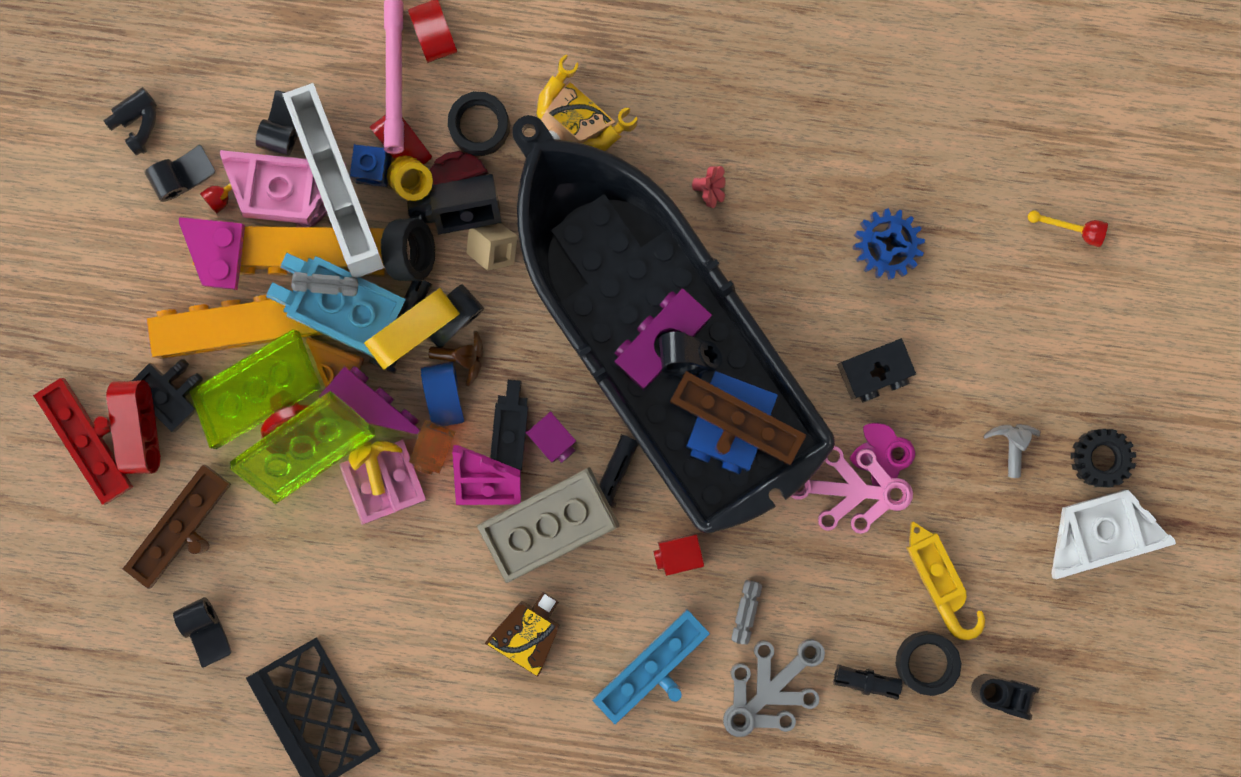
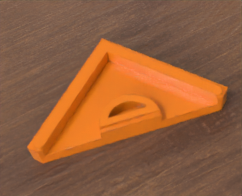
(331, 359)

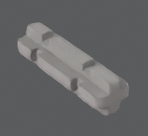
(324, 284)
(746, 612)

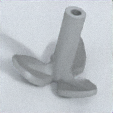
(1019, 440)

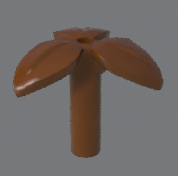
(466, 356)

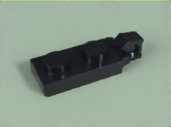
(510, 426)

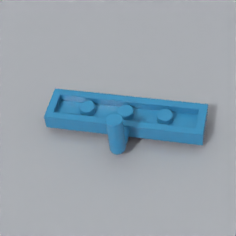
(652, 668)

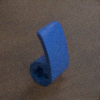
(442, 394)

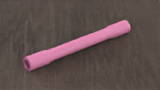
(393, 124)

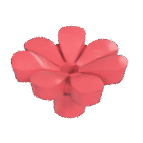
(711, 186)

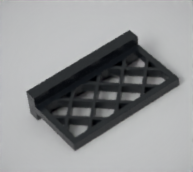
(286, 727)

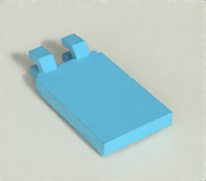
(337, 316)

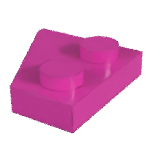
(215, 250)
(484, 480)

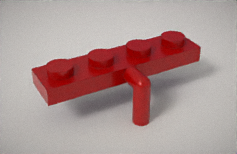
(83, 440)

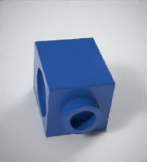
(370, 165)

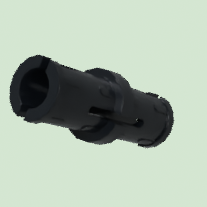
(867, 682)

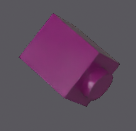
(552, 438)

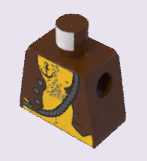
(527, 634)

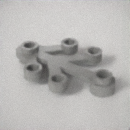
(770, 691)

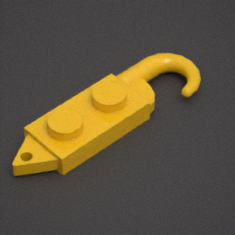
(941, 580)

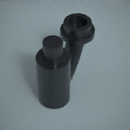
(130, 110)

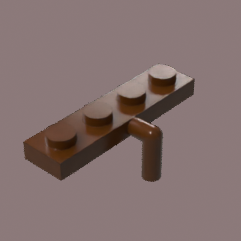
(737, 419)
(178, 527)

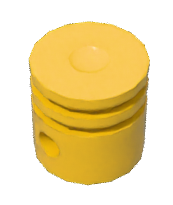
(409, 178)

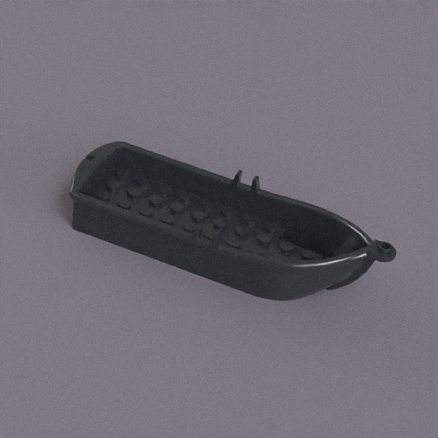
(602, 260)

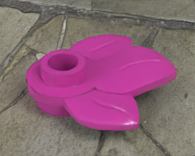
(882, 442)

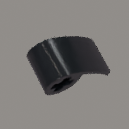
(277, 132)
(177, 177)
(468, 308)
(205, 630)

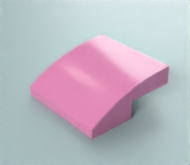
(399, 480)

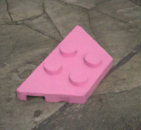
(272, 186)

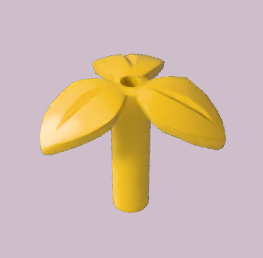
(368, 454)

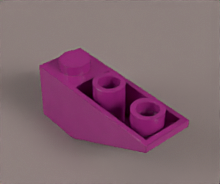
(370, 405)

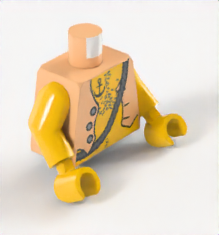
(574, 116)

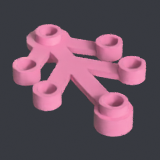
(857, 491)

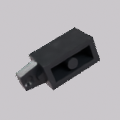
(459, 205)

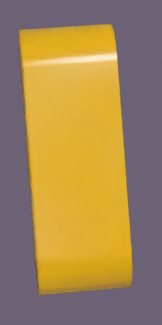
(411, 328)

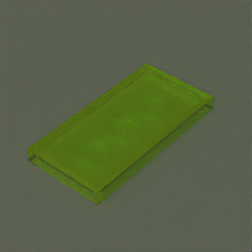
(254, 389)
(302, 448)

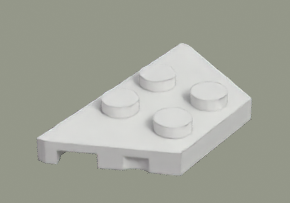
(1104, 533)

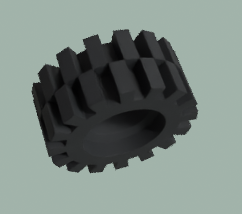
(1122, 454)

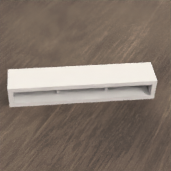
(333, 181)

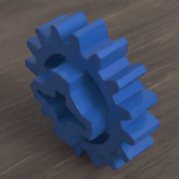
(875, 240)

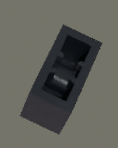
(891, 357)

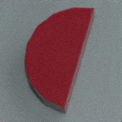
(456, 166)

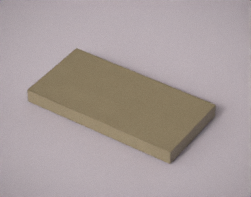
(548, 525)

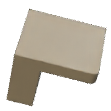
(492, 246)

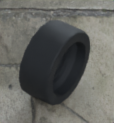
(480, 99)
(395, 249)
(953, 663)

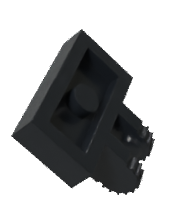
(169, 402)

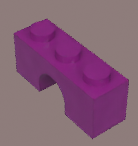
(639, 357)

